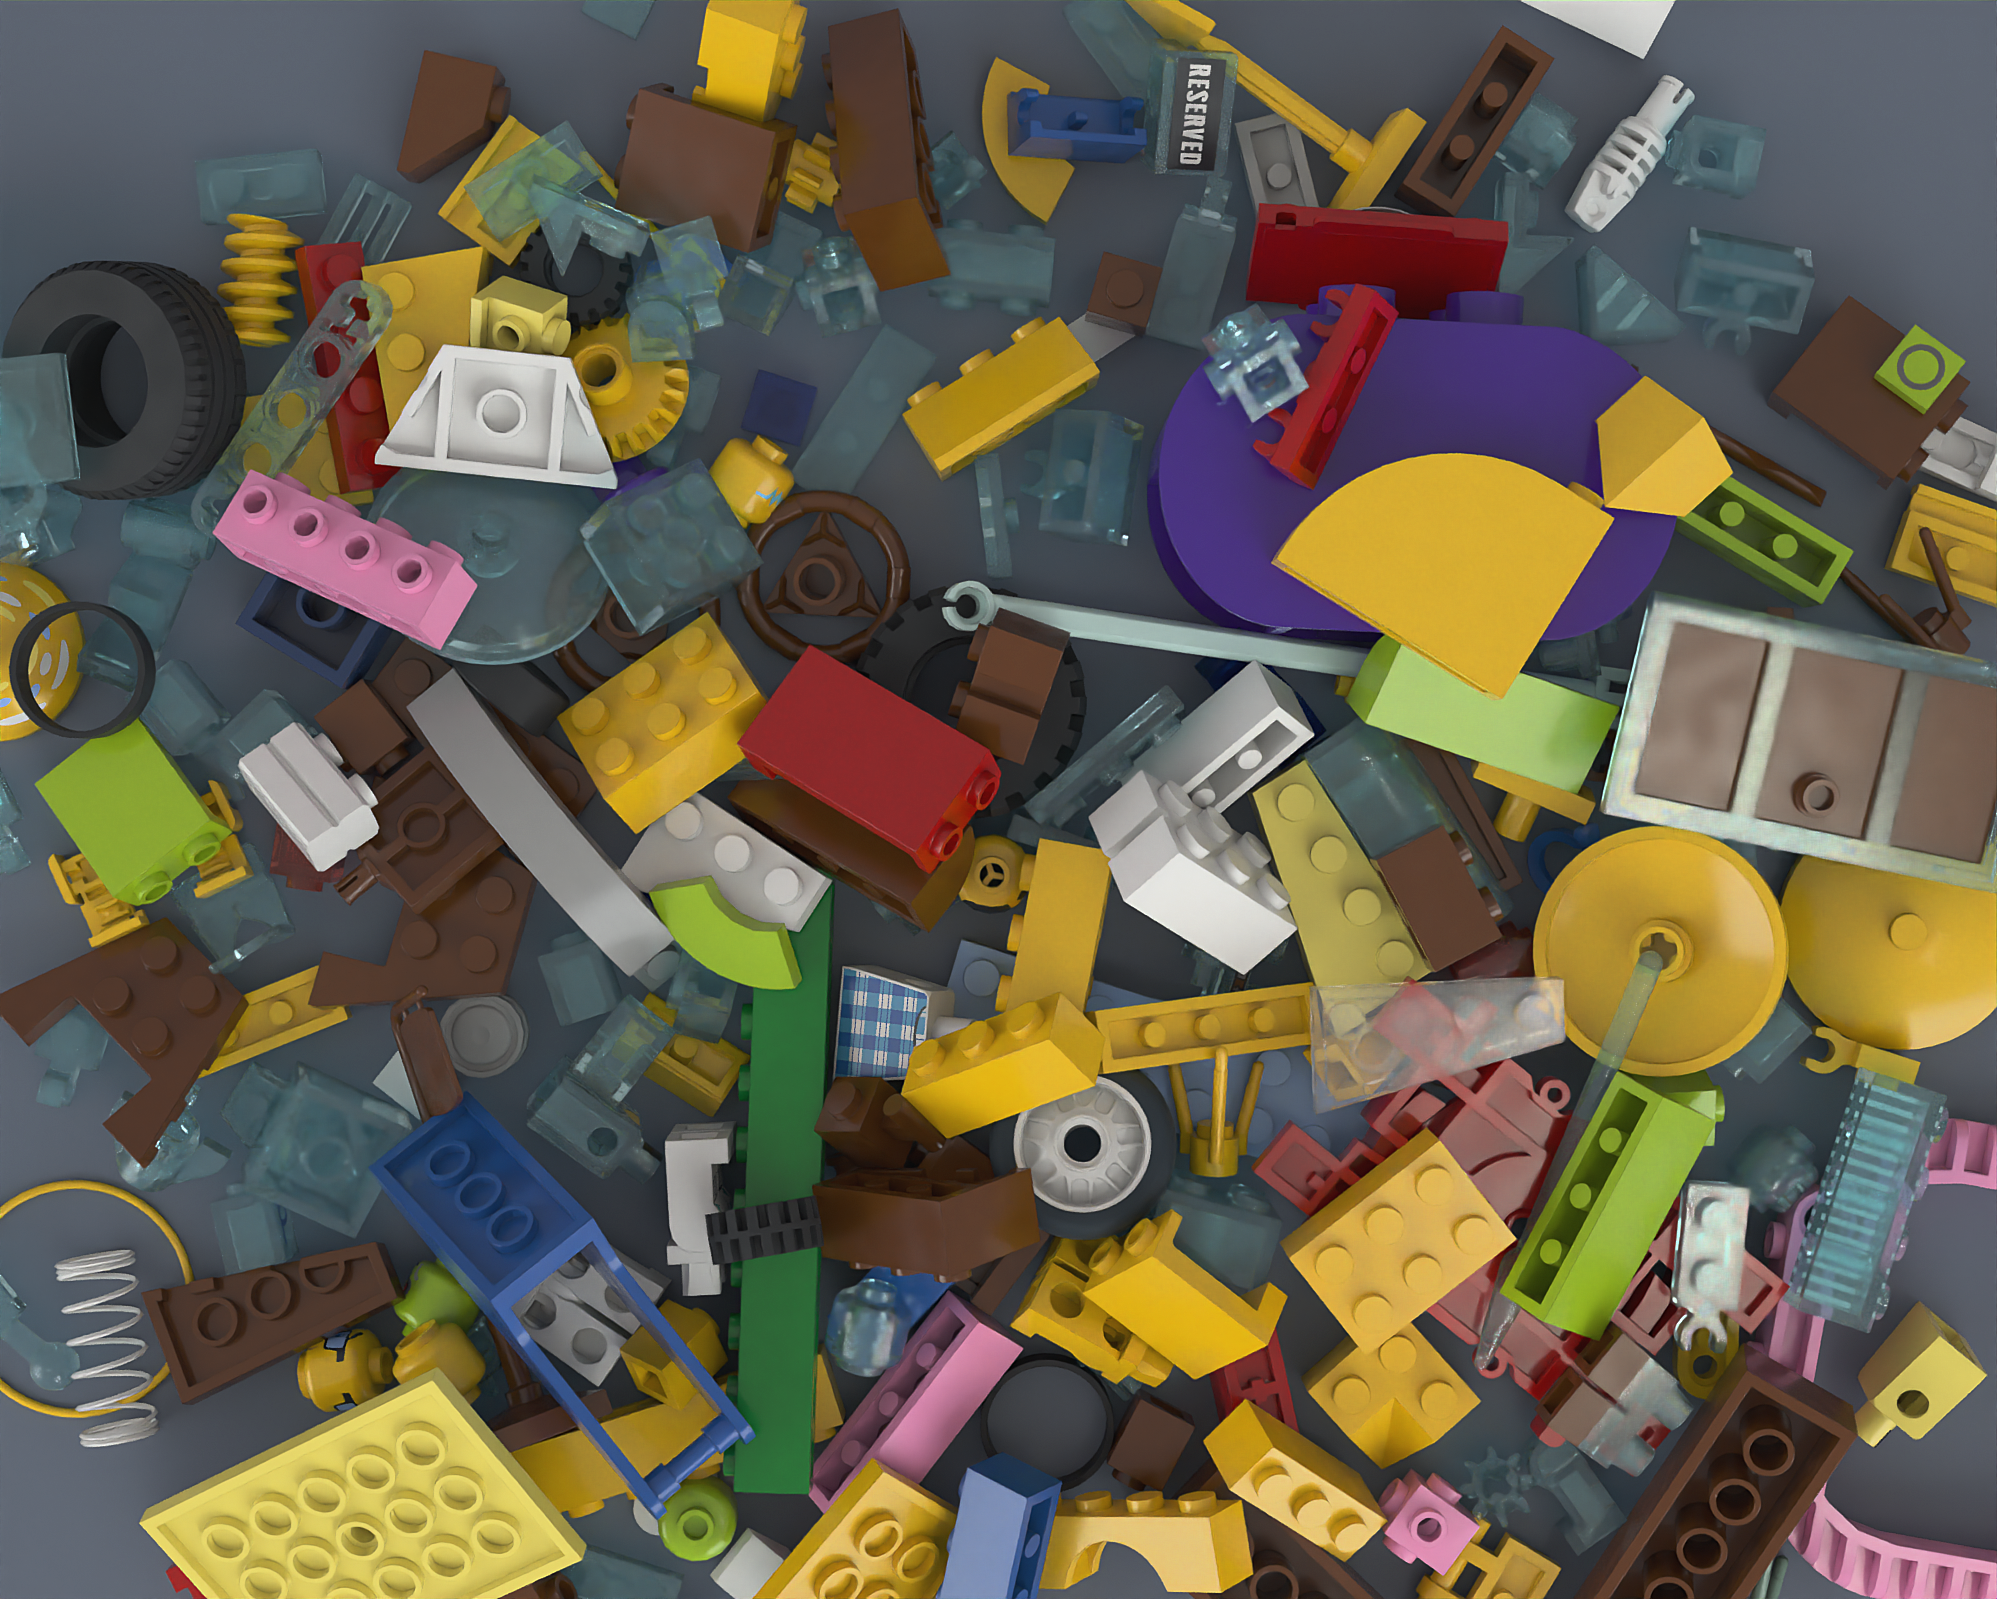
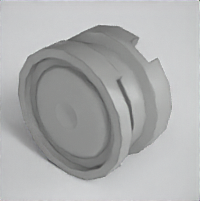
(485, 1034)

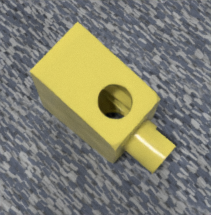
(1915, 1377)

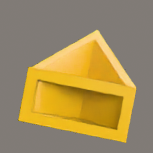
(1657, 453)

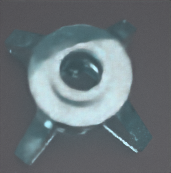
(179, 1152)

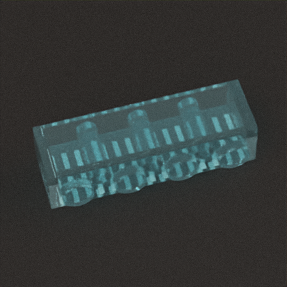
(1866, 1200)

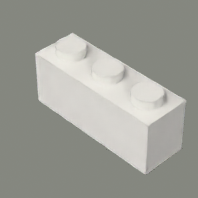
(1230, 739)

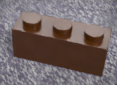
(1474, 125)

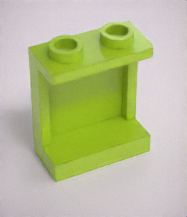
(132, 813)

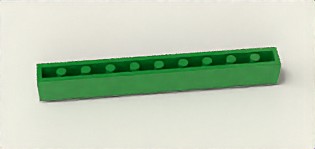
(783, 1160)

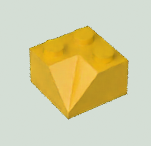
(1393, 1397)

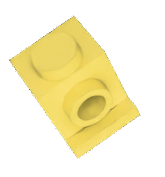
(519, 318)

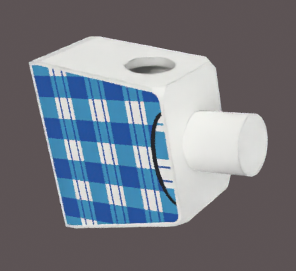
(885, 1018)

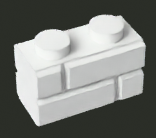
(310, 796)

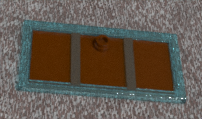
(1810, 742)

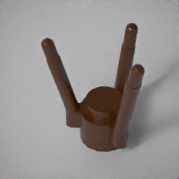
(1930, 626)

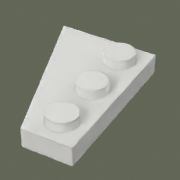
(746, 865)

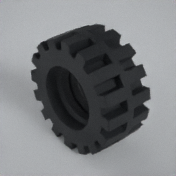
(589, 307)
(764, 1230)

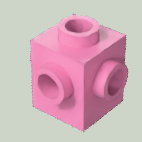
(1426, 1520)

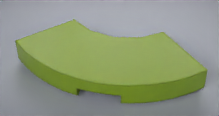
(723, 937)

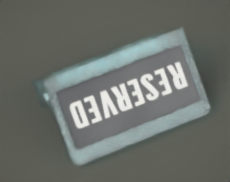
(1188, 109)

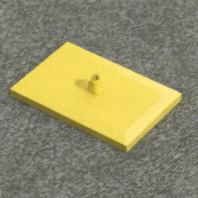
(371, 1506)

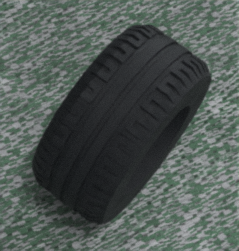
(190, 363)

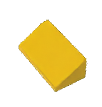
(693, 1067)

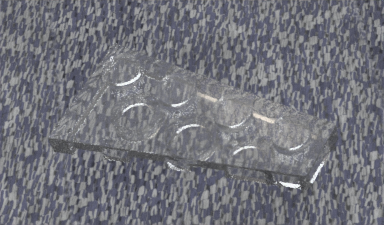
(1411, 1033)

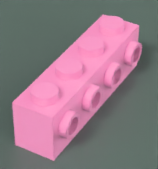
(346, 557)
(921, 1400)

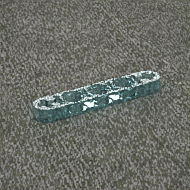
(298, 377)

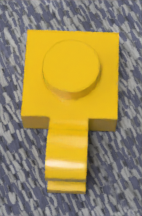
(1852, 1053)

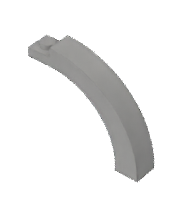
(543, 830)

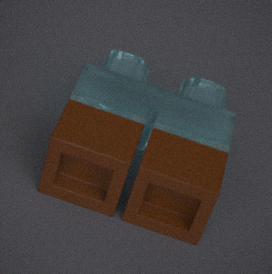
(1610, 1429)

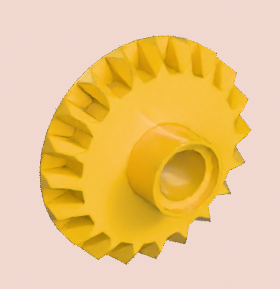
(640, 399)

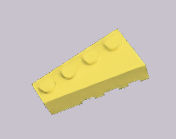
(1337, 900)

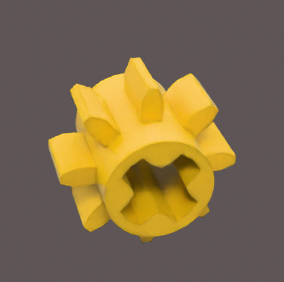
(811, 174)

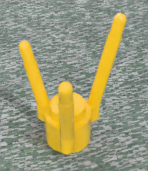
(1215, 1144)

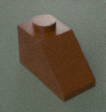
(450, 113)

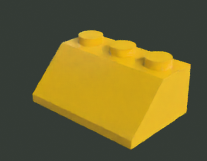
(999, 395)

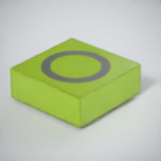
(1919, 369)

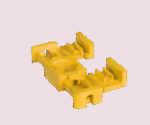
(110, 917)

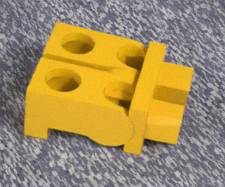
(1074, 1322)

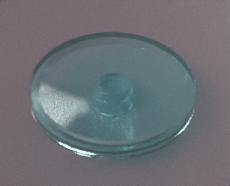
(518, 548)

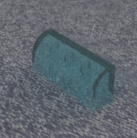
(1388, 794)

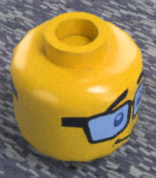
(345, 1370)

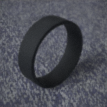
(20, 662)
(1056, 1360)

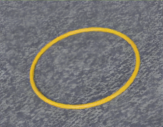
(168, 1231)

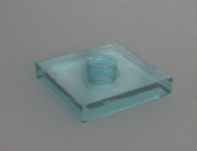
(36, 422)

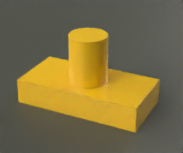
(1527, 797)

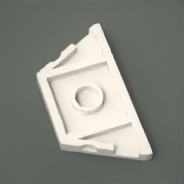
(501, 419)

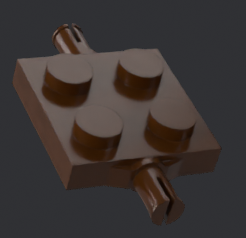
(424, 838)

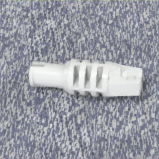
(1627, 157)

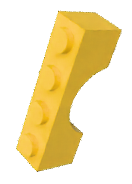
(1188, 1541)

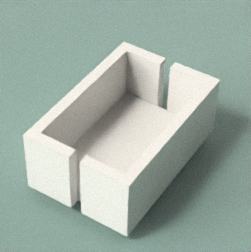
(1193, 871)

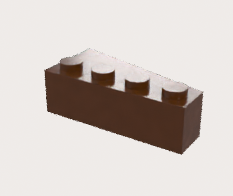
(883, 150)

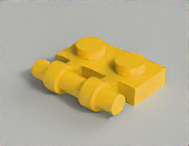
(1507, 1573)

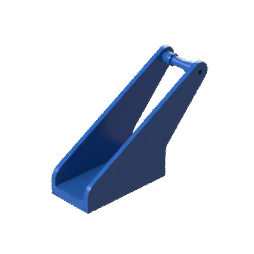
(504, 1231)

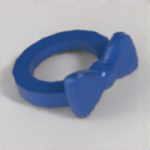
(1579, 838)

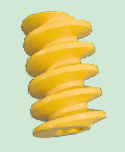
(258, 278)

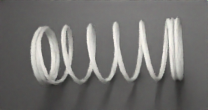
(84, 1269)

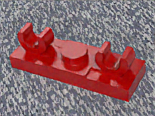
(1333, 382)

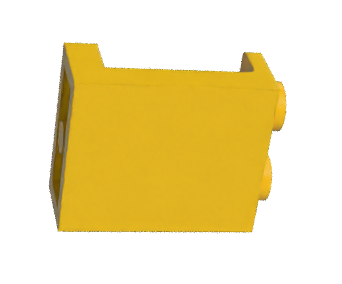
(1178, 1303)

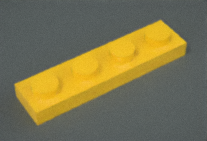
(1199, 1025)

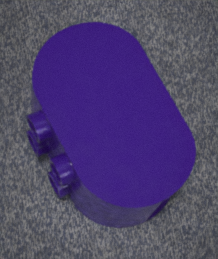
(1439, 387)

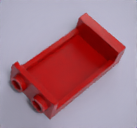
(872, 757)

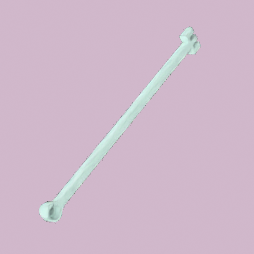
(1212, 640)

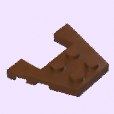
(454, 947)
(155, 1003)

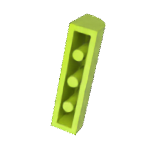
(1532, 731)
(1607, 1207)

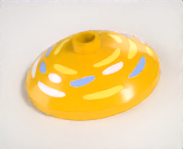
(54, 654)

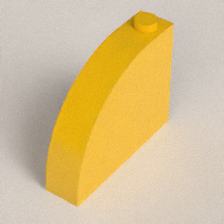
(1451, 558)

